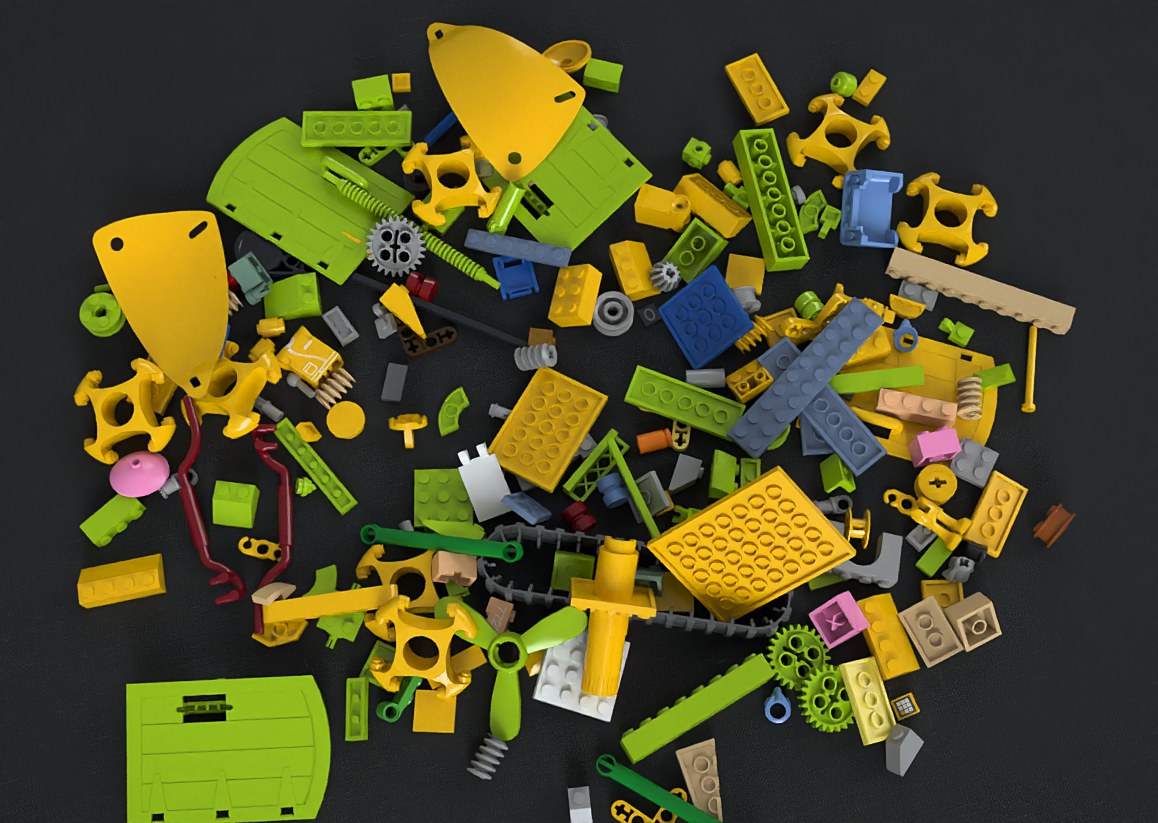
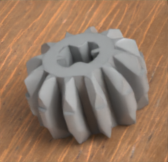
(665, 276)

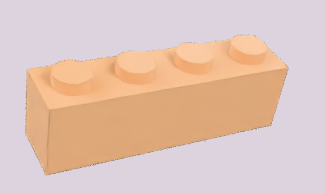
(915, 408)

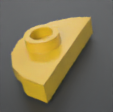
(905, 308)

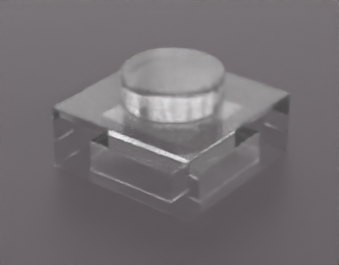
(483, 168)

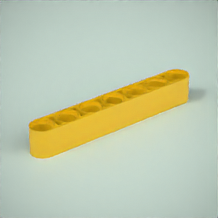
(328, 604)

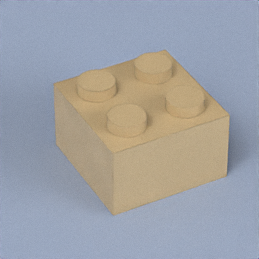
(974, 620)

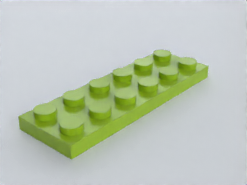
(356, 128)
(683, 402)

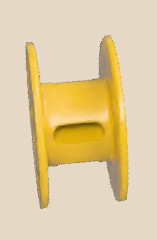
(940, 476)
(857, 527)

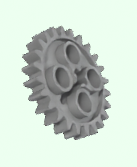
(378, 244)

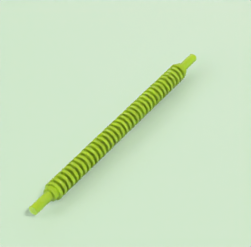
(433, 243)

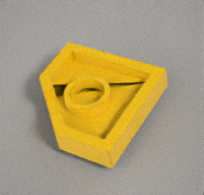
(281, 633)

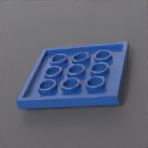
(705, 318)

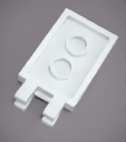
(484, 483)

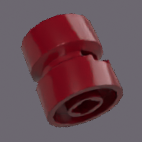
(421, 286)
(578, 518)

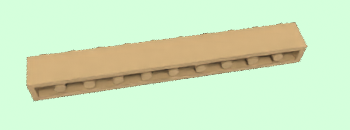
(980, 291)

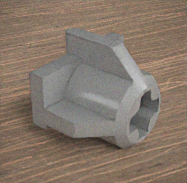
(959, 569)

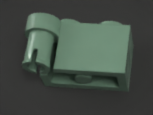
(251, 277)

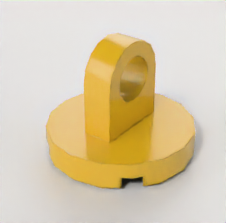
(407, 423)

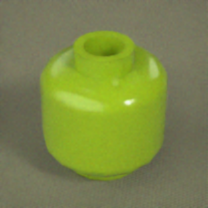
(843, 84)

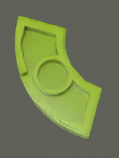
(810, 210)
(451, 410)
(325, 581)

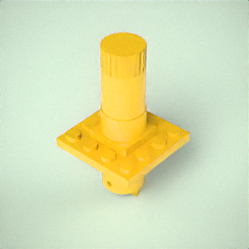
(611, 603)

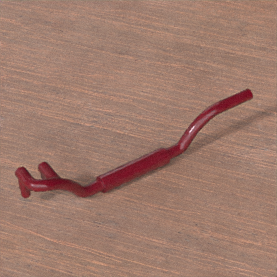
(194, 515)
(285, 515)

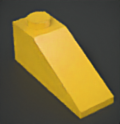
(400, 304)

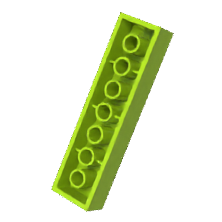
(770, 200)
(697, 708)

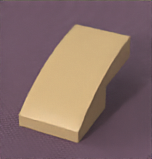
(273, 591)

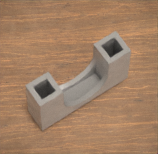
(885, 566)

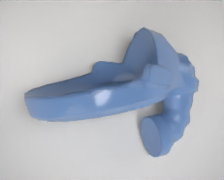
(905, 328)
(777, 697)

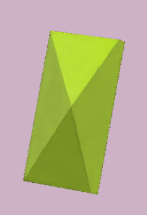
(995, 376)

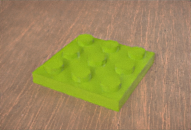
(441, 497)

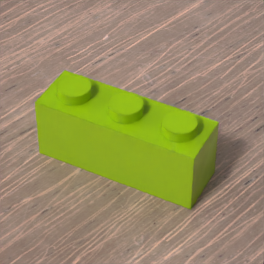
(112, 519)

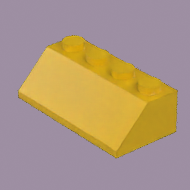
(713, 205)
(121, 581)
(887, 637)

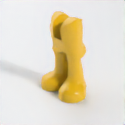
(929, 521)

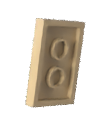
(931, 631)

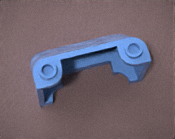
(868, 208)

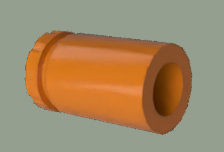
(654, 441)

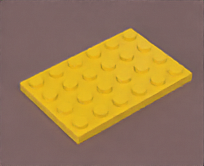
(546, 428)

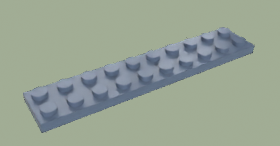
(805, 378)

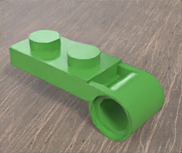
(400, 700)

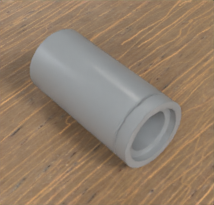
(705, 378)

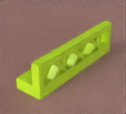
(592, 460)

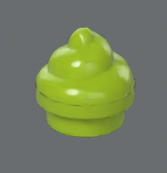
(304, 486)

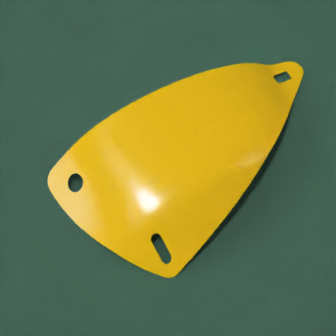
(503, 94)
(171, 290)

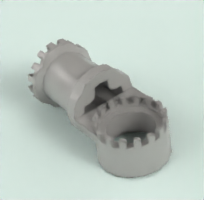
(173, 484)
(831, 505)

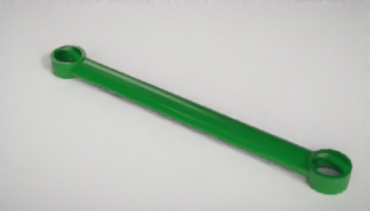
(441, 542)
(654, 792)

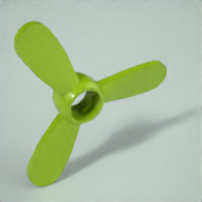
(506, 696)

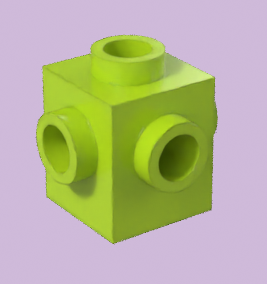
(696, 153)

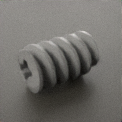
(535, 357)
(488, 757)

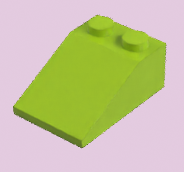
(695, 250)
(294, 298)
(456, 529)

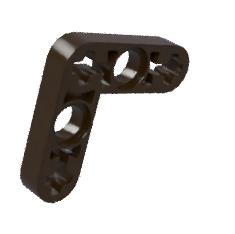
(420, 343)

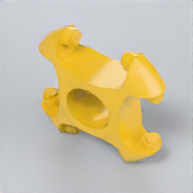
(836, 122)
(445, 198)
(933, 231)
(240, 401)
(142, 420)
(389, 574)
(407, 662)

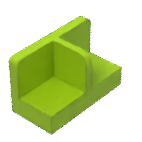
(602, 75)
(836, 474)

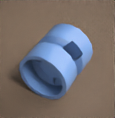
(613, 492)

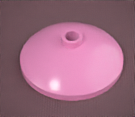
(139, 474)

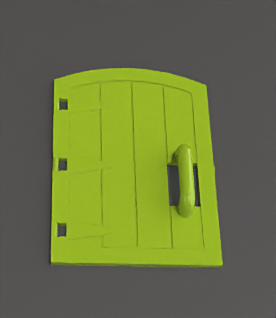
(582, 179)
(284, 192)
(253, 764)

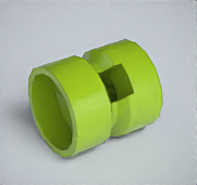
(809, 305)

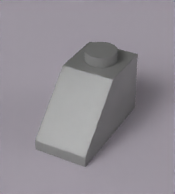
(685, 473)
(901, 749)
(580, 805)

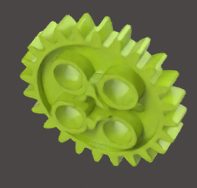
(805, 641)
(828, 699)

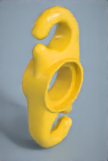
(899, 497)
(255, 544)

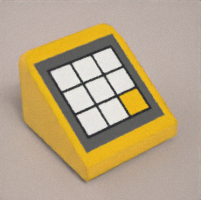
(904, 706)

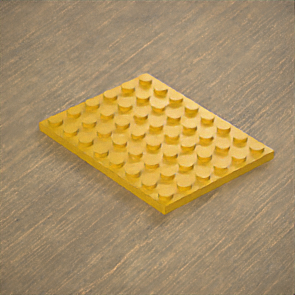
(751, 546)

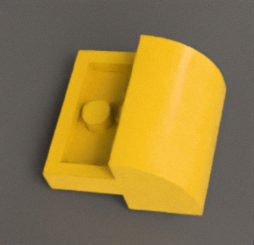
(749, 381)

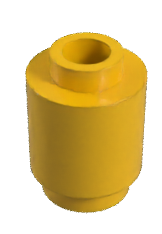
(729, 172)
(271, 327)
(261, 346)

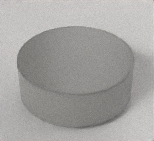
(798, 194)

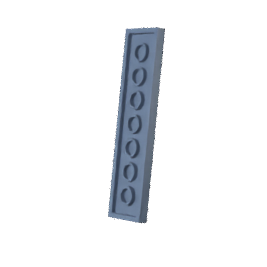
(829, 415)

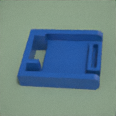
(515, 279)

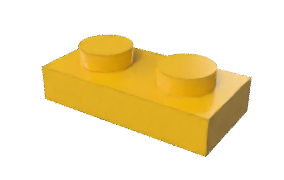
(869, 87)

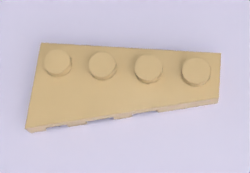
(701, 776)

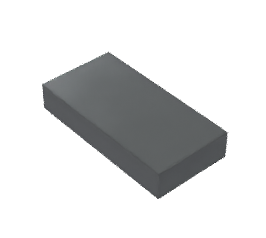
(394, 382)

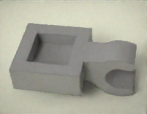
(385, 323)
(586, 448)

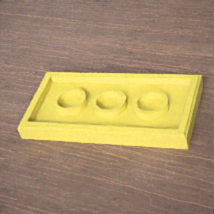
(868, 699)

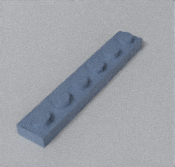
(518, 248)

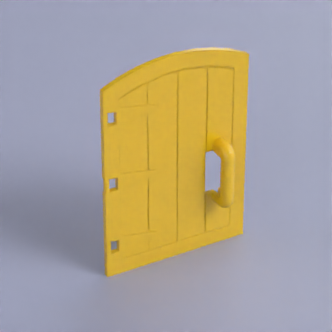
(941, 373)

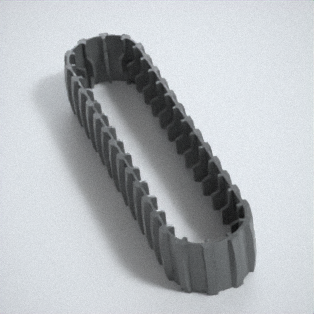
(579, 540)

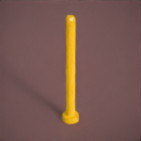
(1028, 406)

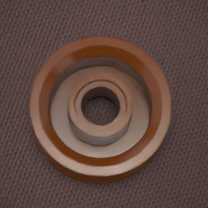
(1054, 525)

